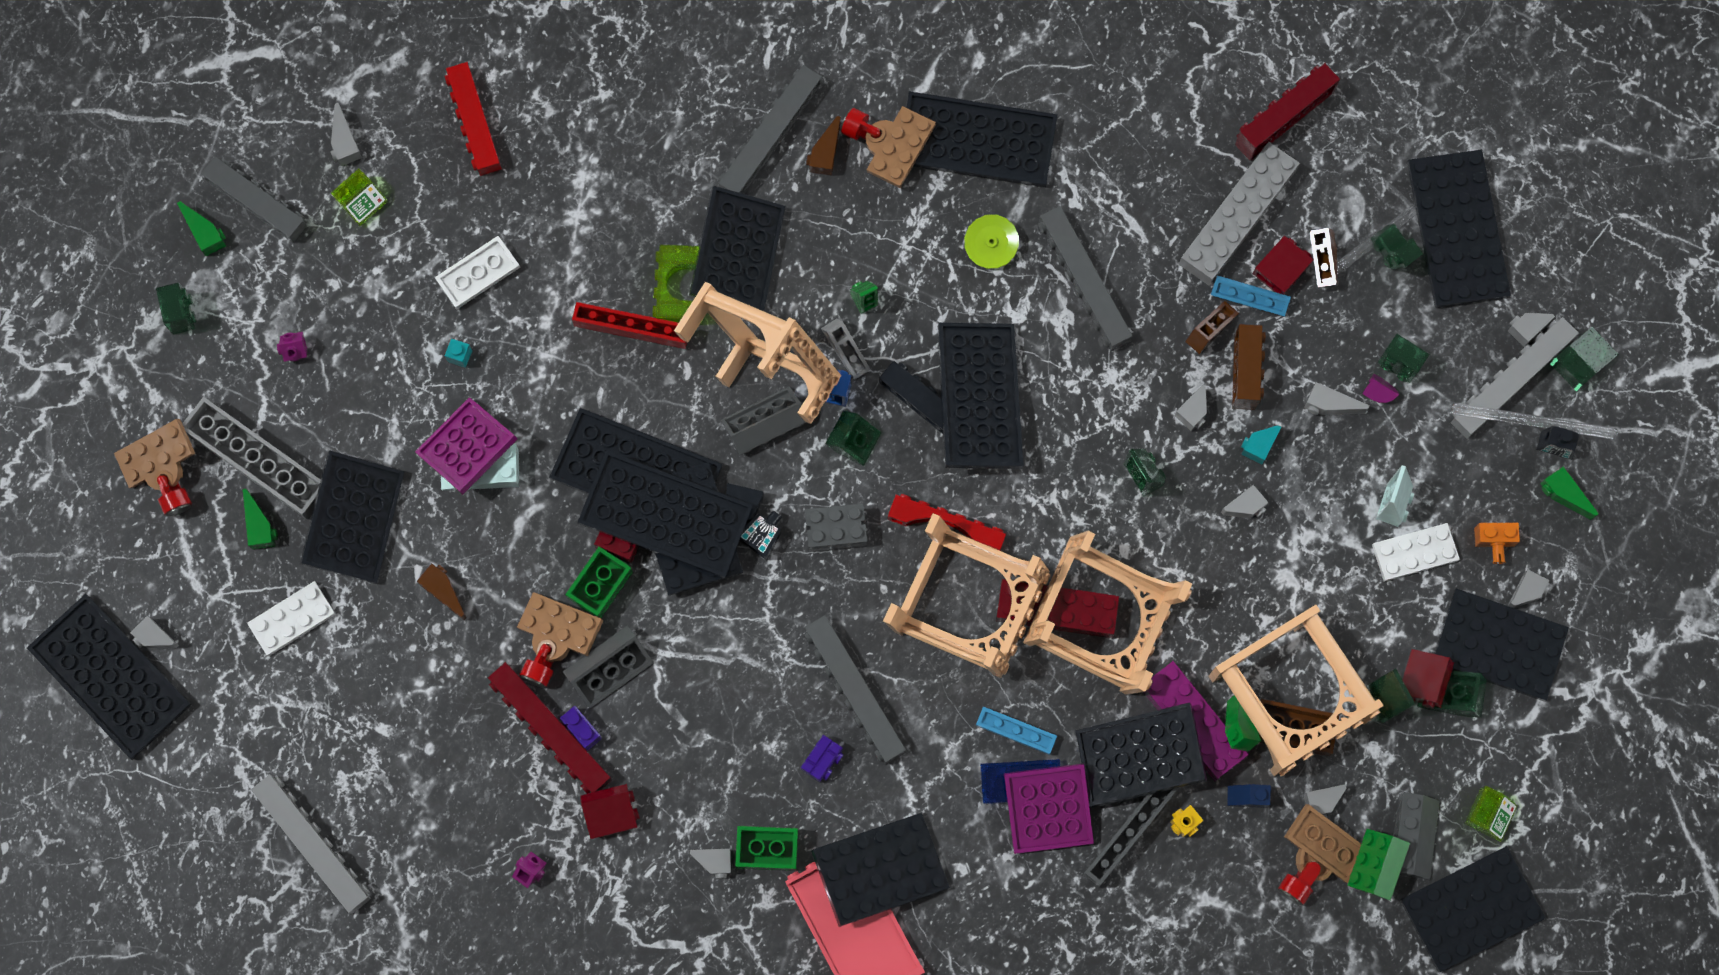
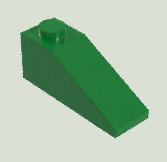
(204, 231)
(864, 295)
(1565, 491)
(259, 529)
(1239, 728)

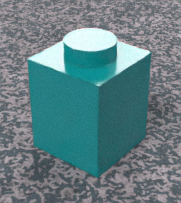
(458, 353)

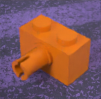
(1497, 536)

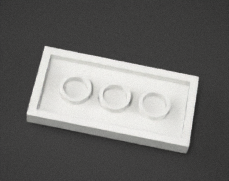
(477, 272)
(1415, 552)
(291, 618)

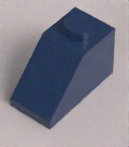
(1249, 795)

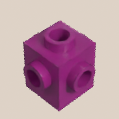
(292, 346)
(529, 869)

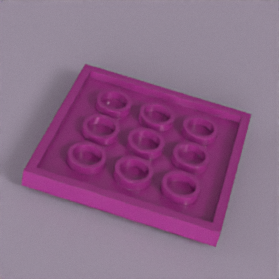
(466, 445)
(1048, 808)

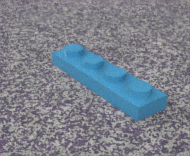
(1250, 295)
(1016, 730)

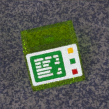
(359, 197)
(1491, 813)

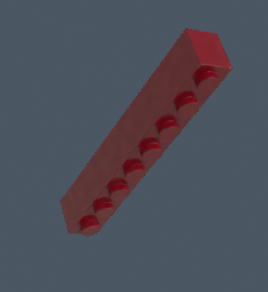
(549, 728)

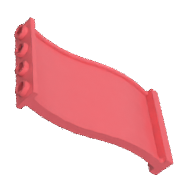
(859, 948)

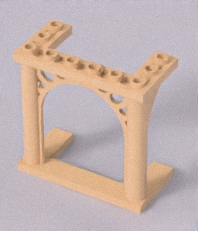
(775, 350)
(995, 660)
(1130, 680)
(1281, 752)

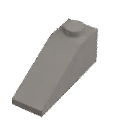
(342, 140)
(845, 348)
(1331, 402)

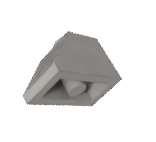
(1528, 326)
(1193, 410)
(1246, 505)
(1529, 589)
(152, 636)
(1324, 799)
(715, 861)

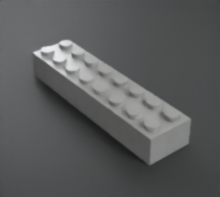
(1239, 213)
(253, 457)

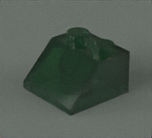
(853, 437)

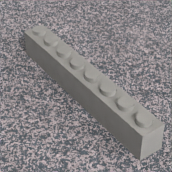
(1517, 374)
(311, 844)

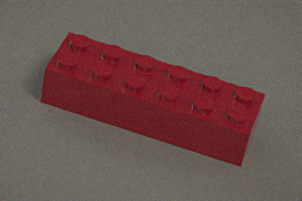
(1286, 111)
(1072, 611)

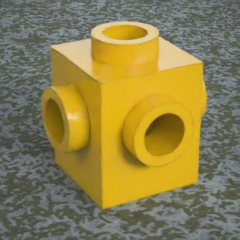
(1189, 815)

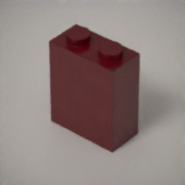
(1283, 266)
(1427, 677)
(609, 811)

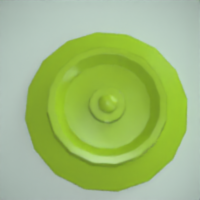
(991, 241)

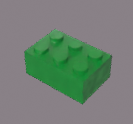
(599, 583)
(766, 848)
(1378, 864)

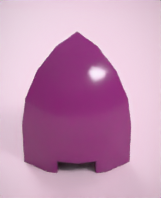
(1380, 390)

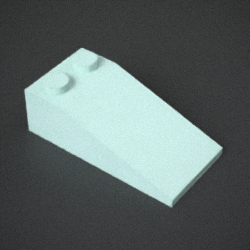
(501, 474)
(1396, 498)

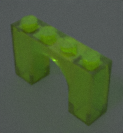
(671, 260)

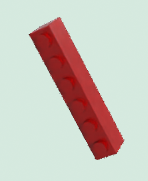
(473, 119)
(627, 325)

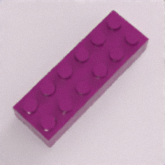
(1173, 688)

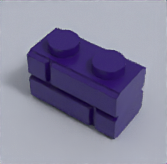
(581, 728)
(822, 758)

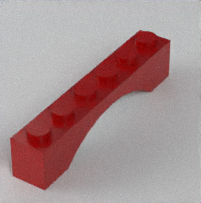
(909, 512)

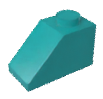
(1259, 444)

